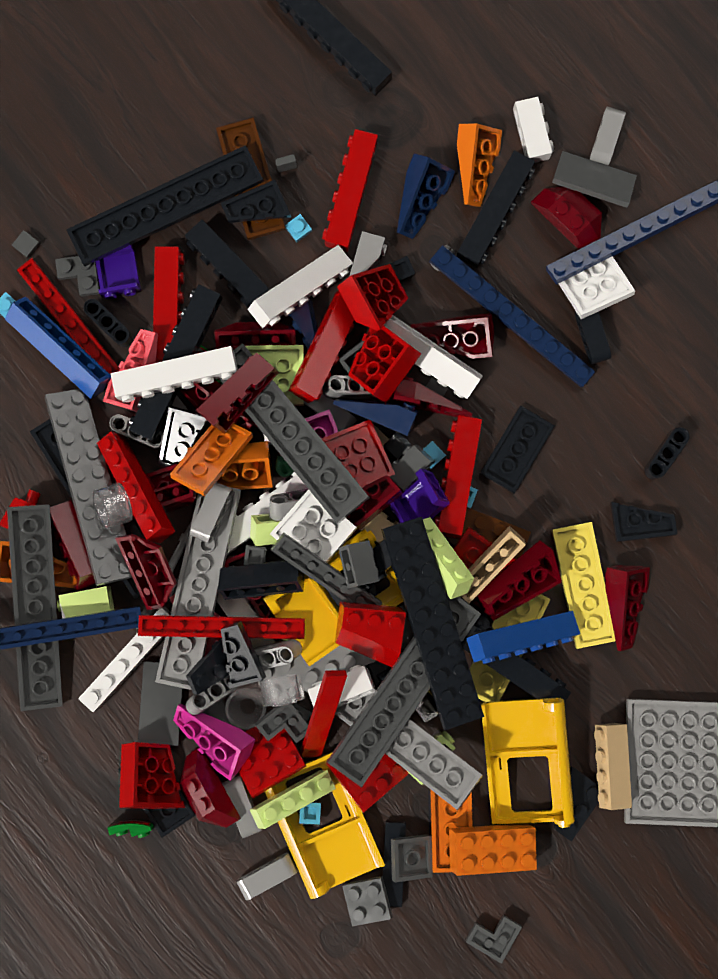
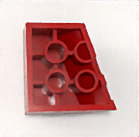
(373, 296)
(382, 362)
(371, 630)
(148, 777)

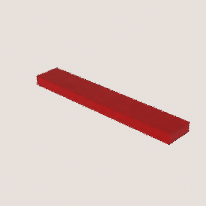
(323, 713)

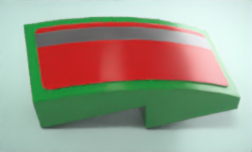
(136, 827)

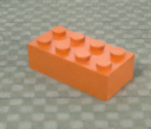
(250, 469)
(492, 849)

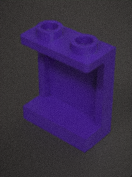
(118, 274)
(421, 499)

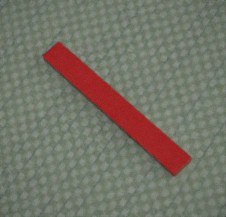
(65, 314)
(211, 626)

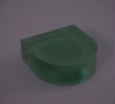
(283, 467)

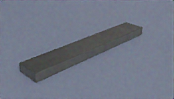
(321, 571)

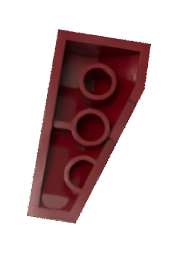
(461, 335)
(426, 399)
(624, 594)

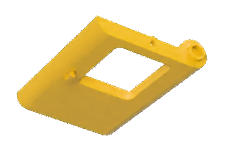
(321, 610)
(527, 730)
(334, 851)

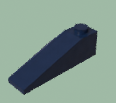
(423, 186)
(305, 321)
(389, 414)

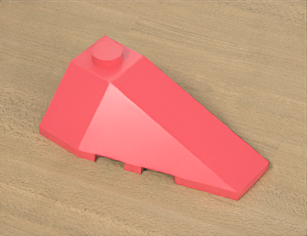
(141, 353)

